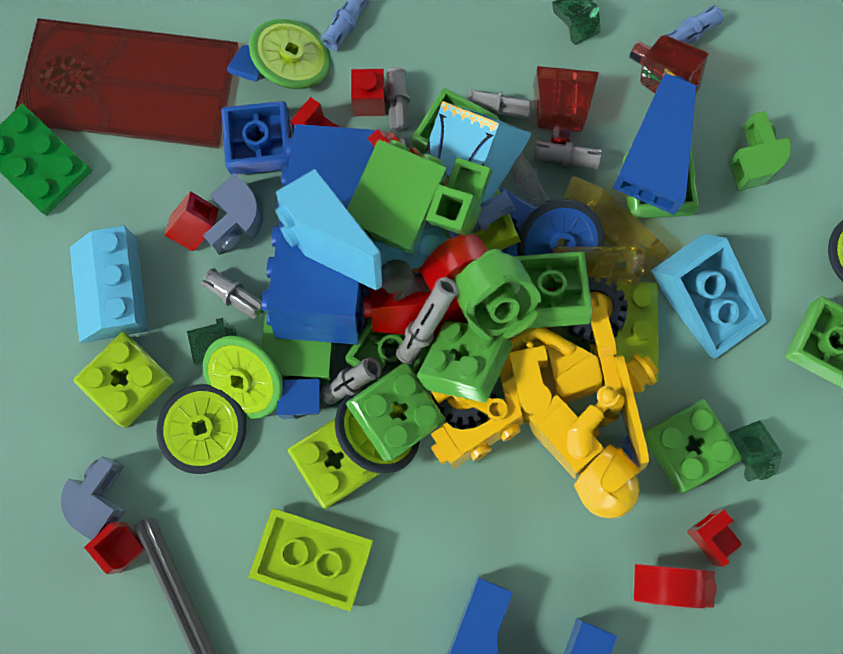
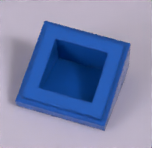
(243, 65)

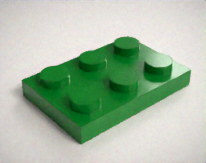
(38, 160)

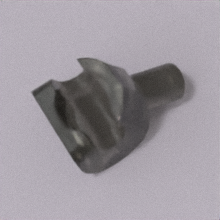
(400, 281)

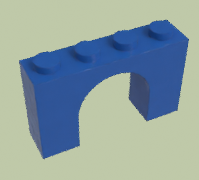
(485, 612)

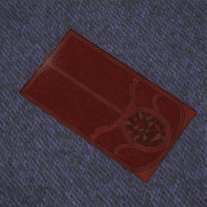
(128, 82)

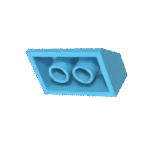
(108, 284)

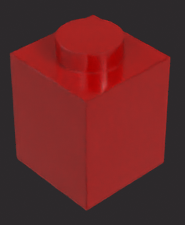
(368, 92)

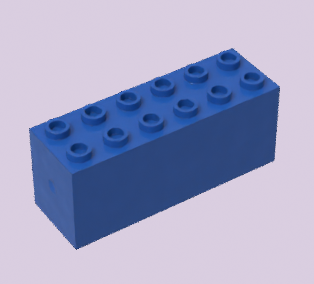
(304, 295)

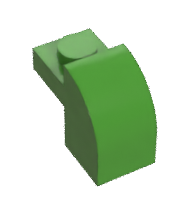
(763, 157)
(458, 203)

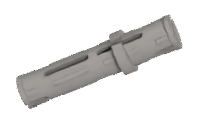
(421, 331)

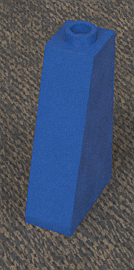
(660, 152)

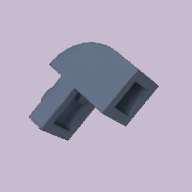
(240, 217)
(84, 501)

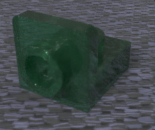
(580, 17)
(203, 337)
(758, 451)

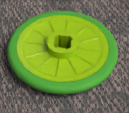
(289, 54)
(245, 374)

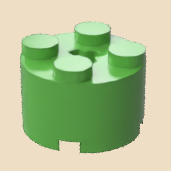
(497, 295)

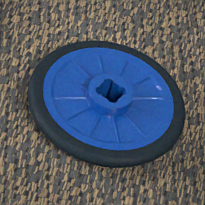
(557, 220)

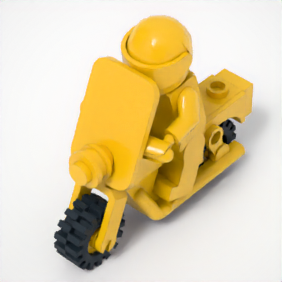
(551, 365)

